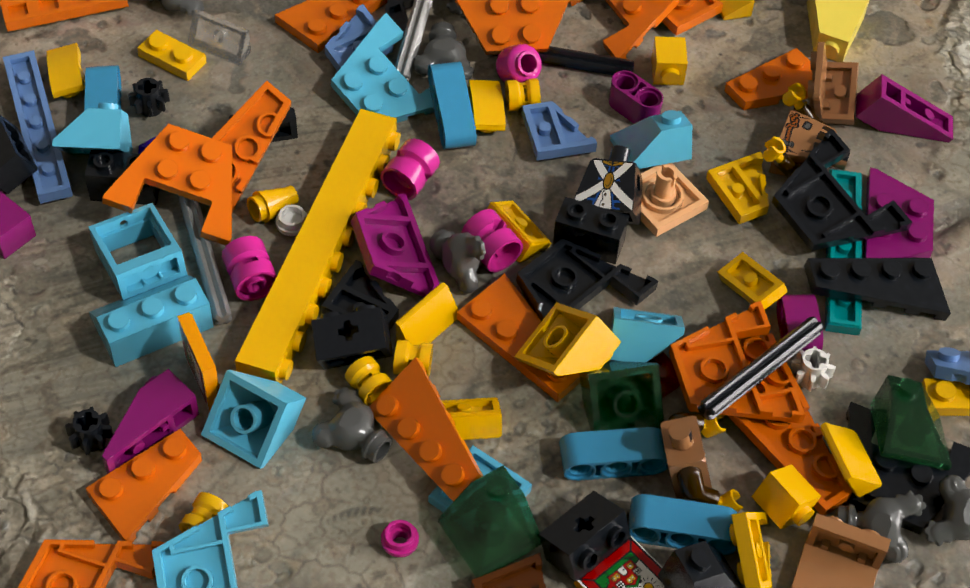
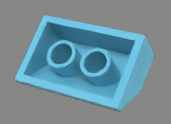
(150, 319)

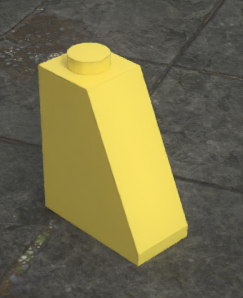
(835, 24)

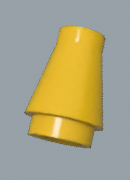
(266, 204)

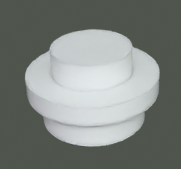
(290, 219)

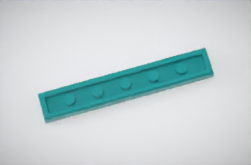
(839, 314)

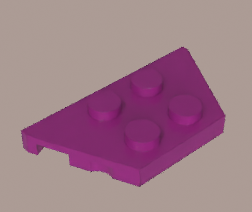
(912, 243)
(395, 246)

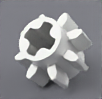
(812, 368)

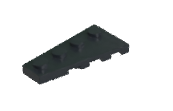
(881, 281)

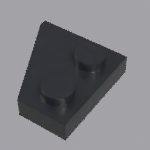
(358, 290)

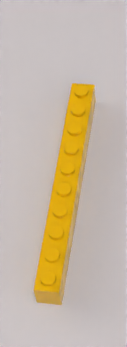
(318, 249)

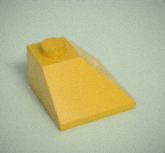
(569, 342)

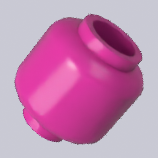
(518, 63)

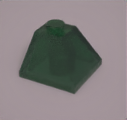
(623, 396)
(909, 424)
(491, 523)

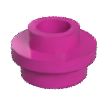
(397, 529)

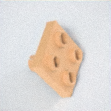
(668, 199)

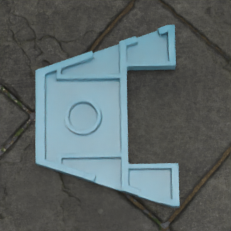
(374, 83)
(203, 553)

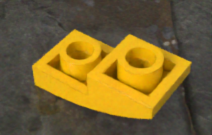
(65, 71)
(487, 105)

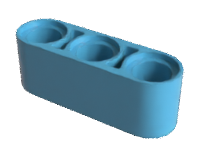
(102, 86)
(452, 105)
(613, 453)
(680, 522)

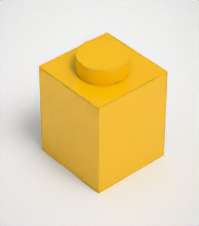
(669, 60)
(786, 497)

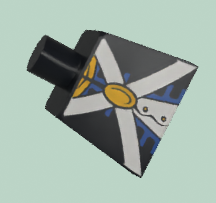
(613, 184)

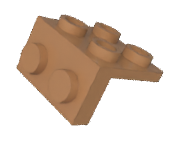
(832, 88)
(839, 555)

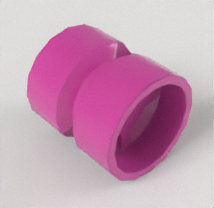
(410, 168)
(500, 242)
(249, 267)

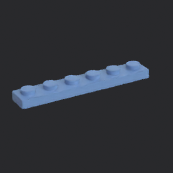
(37, 126)

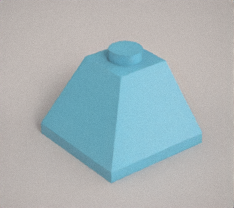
(96, 129)
(657, 139)
(643, 333)
(252, 416)

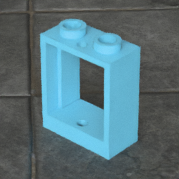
(148, 269)

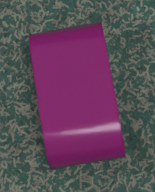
(634, 97)
(795, 309)

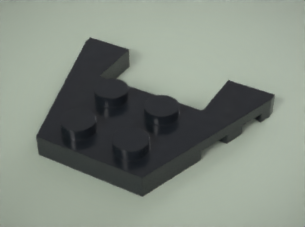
(823, 210)
(576, 276)
(903, 476)

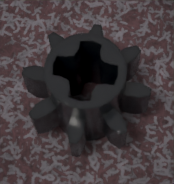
(149, 97)
(89, 430)

